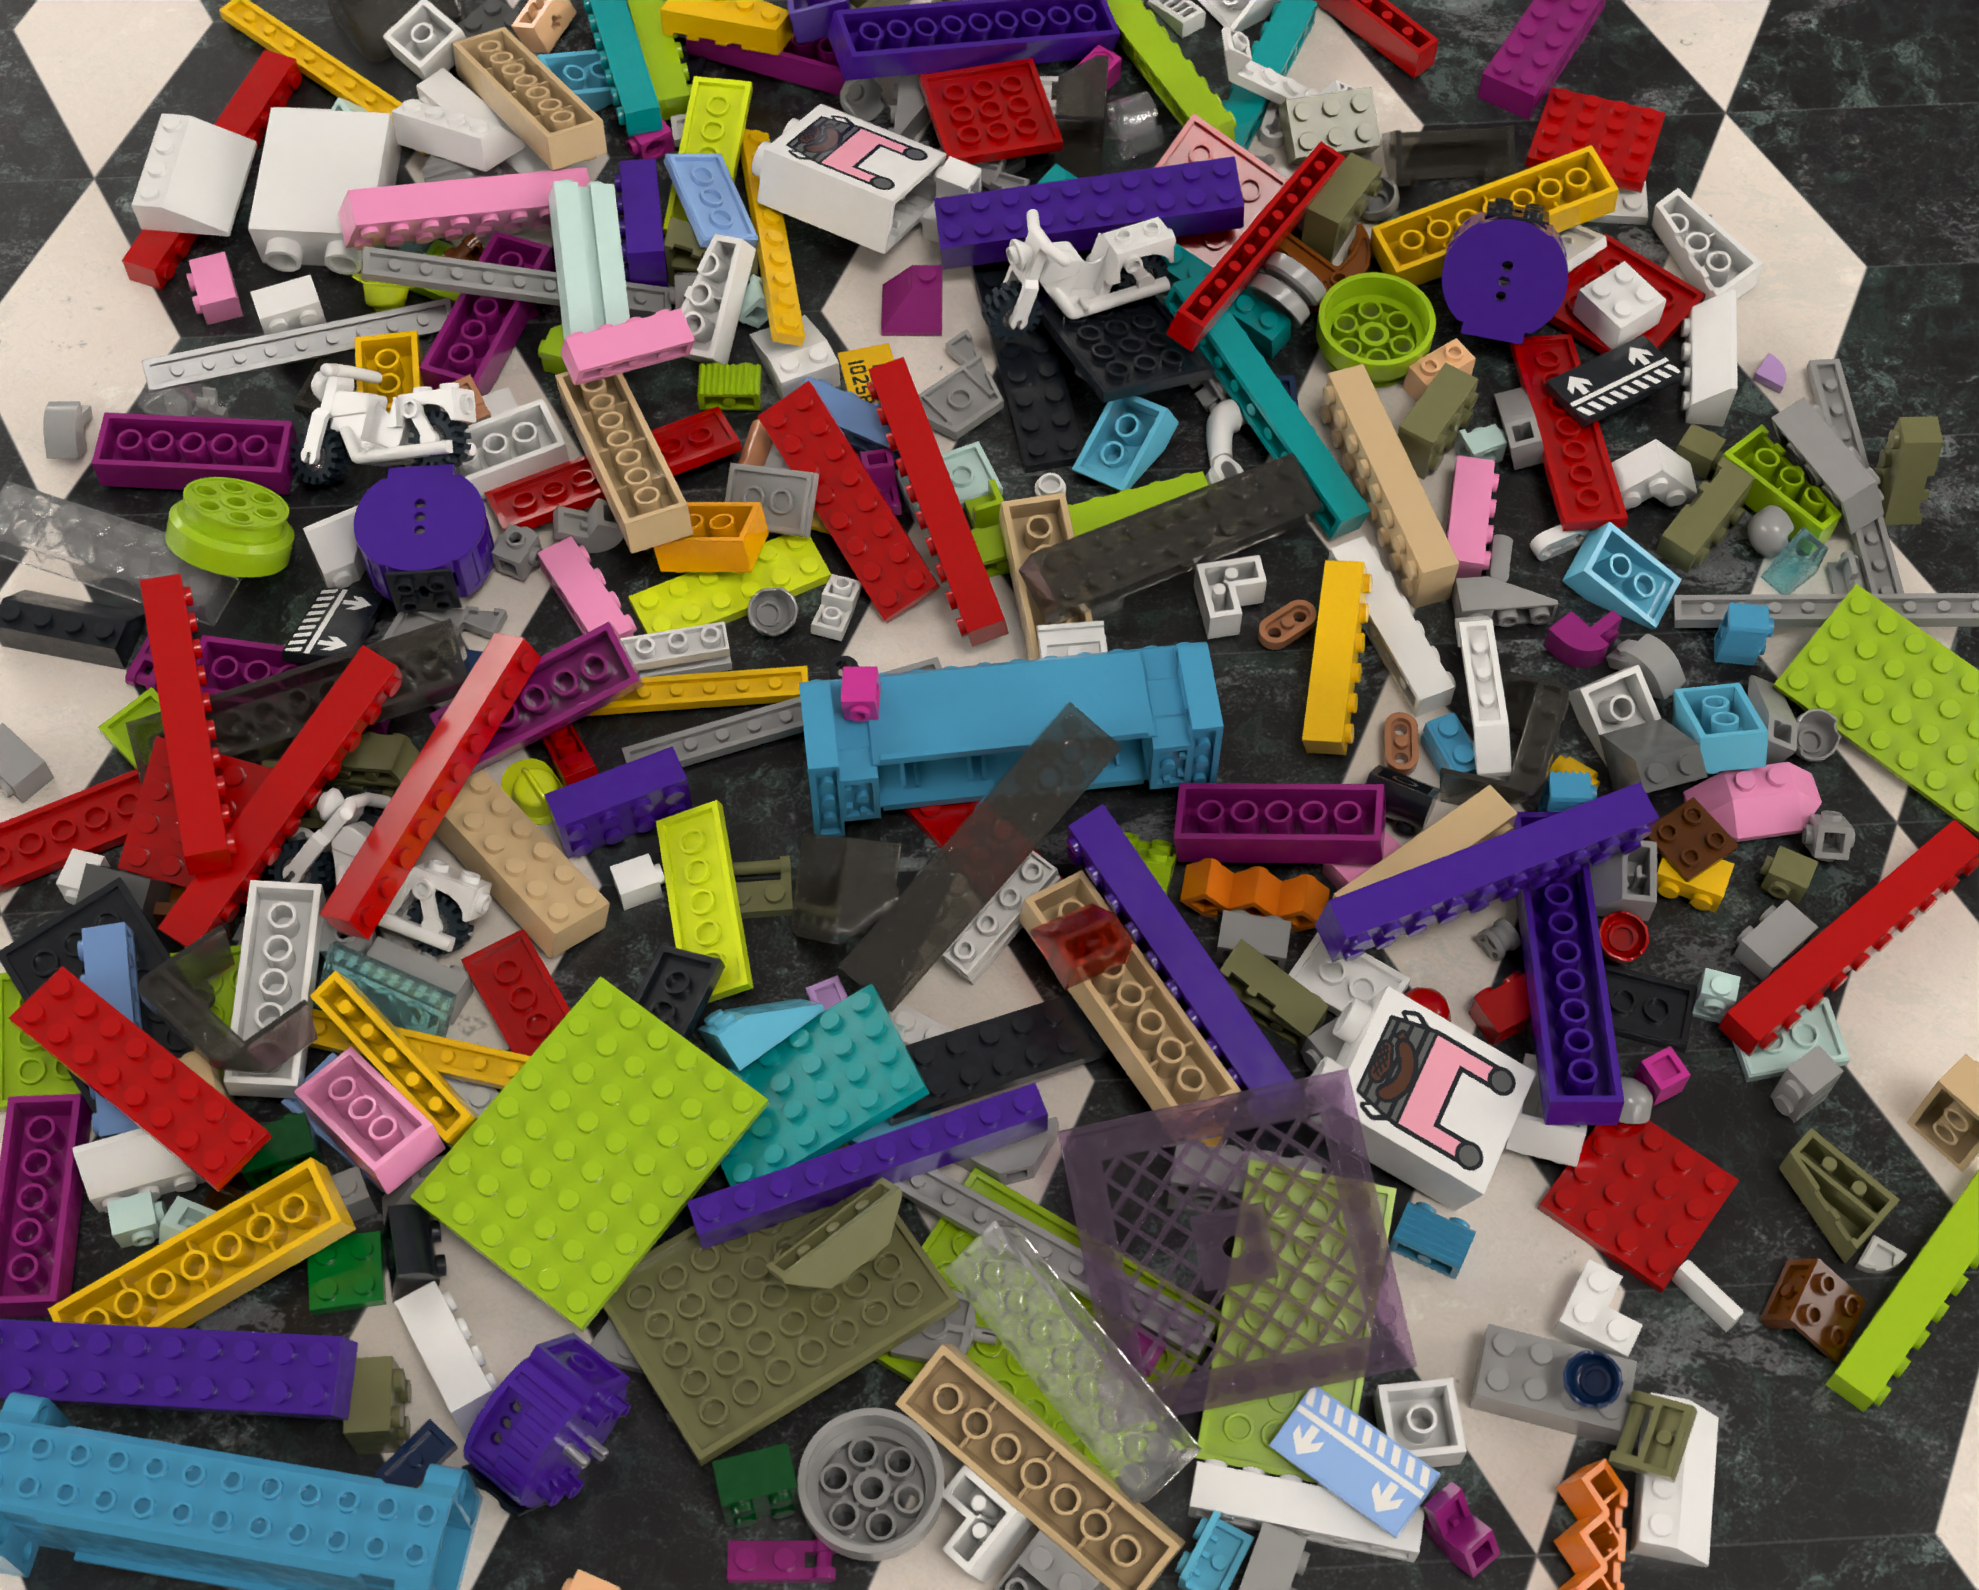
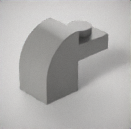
(65, 428)
(592, 529)
(1655, 660)

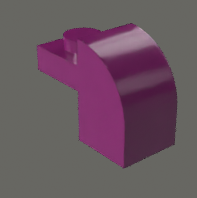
(882, 470)
(1578, 643)
(1458, 1532)

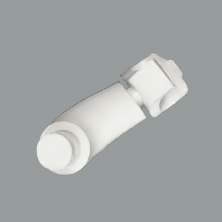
(1220, 427)

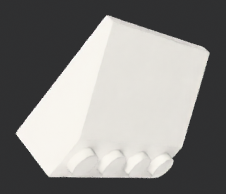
(193, 177)

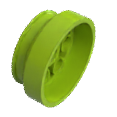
(1377, 324)
(231, 528)

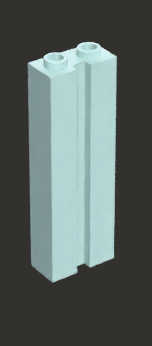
(588, 256)

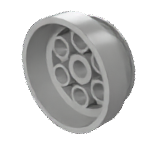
(889, 1438)

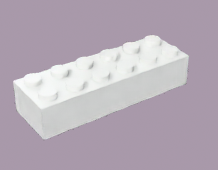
(276, 974)

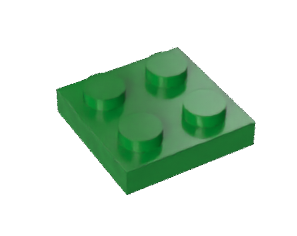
(347, 1274)

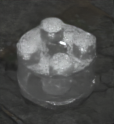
(1135, 125)

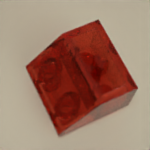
(1083, 944)

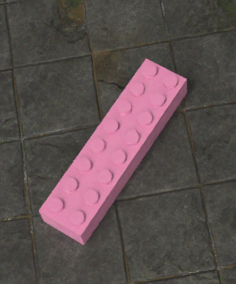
(451, 208)

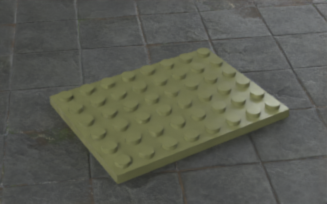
(743, 1348)

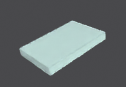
(968, 472)
(1813, 1029)

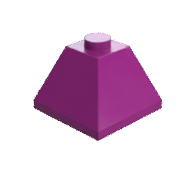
(913, 302)

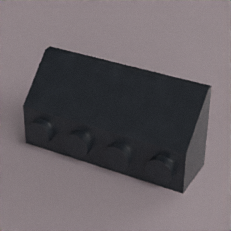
(70, 628)

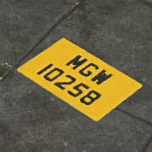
(856, 365)

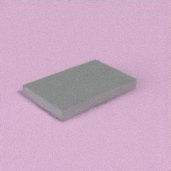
(784, 494)

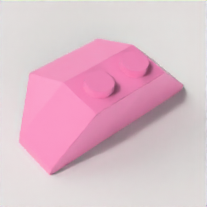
(1759, 801)

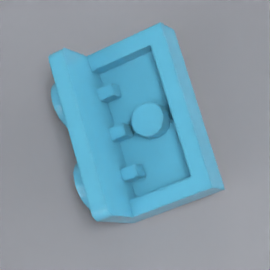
(1215, 1556)

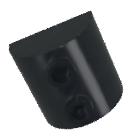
(1406, 798)
(411, 1249)

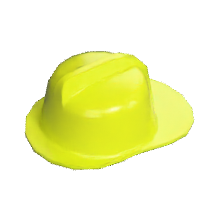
(383, 295)
(527, 783)

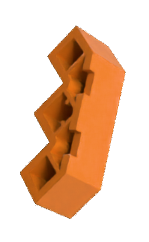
(1214, 888)
(1596, 1541)

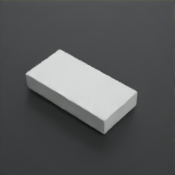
(1707, 1295)

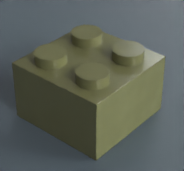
(378, 1407)

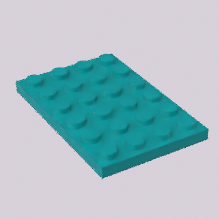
(825, 1087)

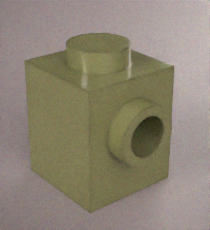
(1701, 449)
(1787, 874)

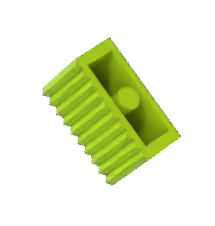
(730, 386)

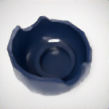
(1592, 1379)

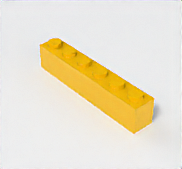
(1336, 657)
(394, 1056)

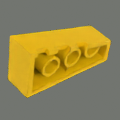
(749, 23)

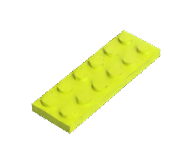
(713, 126)
(725, 596)
(705, 892)

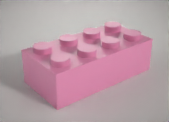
(369, 1120)

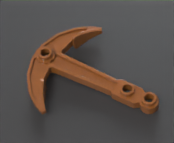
(1329, 274)

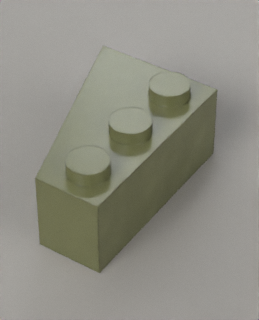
(1340, 205)
(684, 251)
(1905, 465)
(1707, 517)
(377, 763)
(1273, 996)
(1836, 1193)

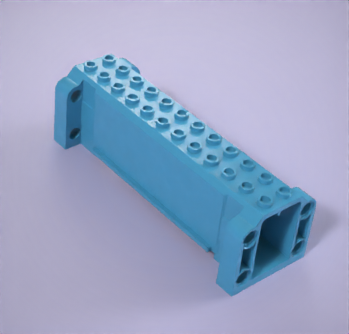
(961, 728)
(221, 1512)

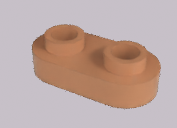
(1285, 626)
(1401, 746)

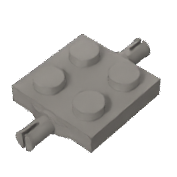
(956, 1328)

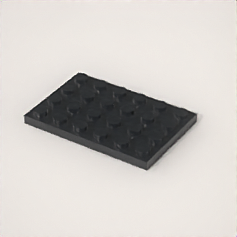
(1124, 348)
(54, 944)

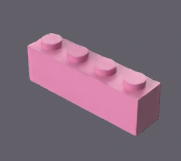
(627, 346)
(1470, 513)
(583, 588)

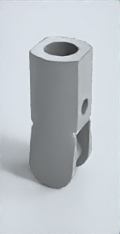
(1500, 557)

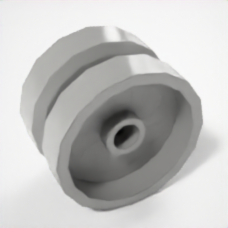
(1288, 287)

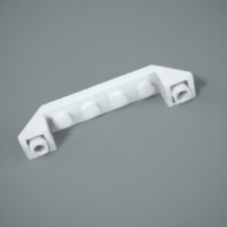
(1260, 79)
(1485, 695)

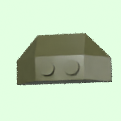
(840, 1238)

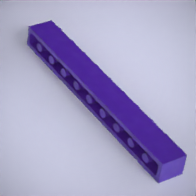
(844, 1171)

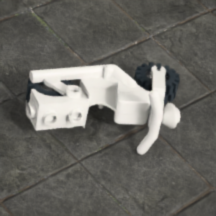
(1121, 258)
(419, 429)
(444, 895)

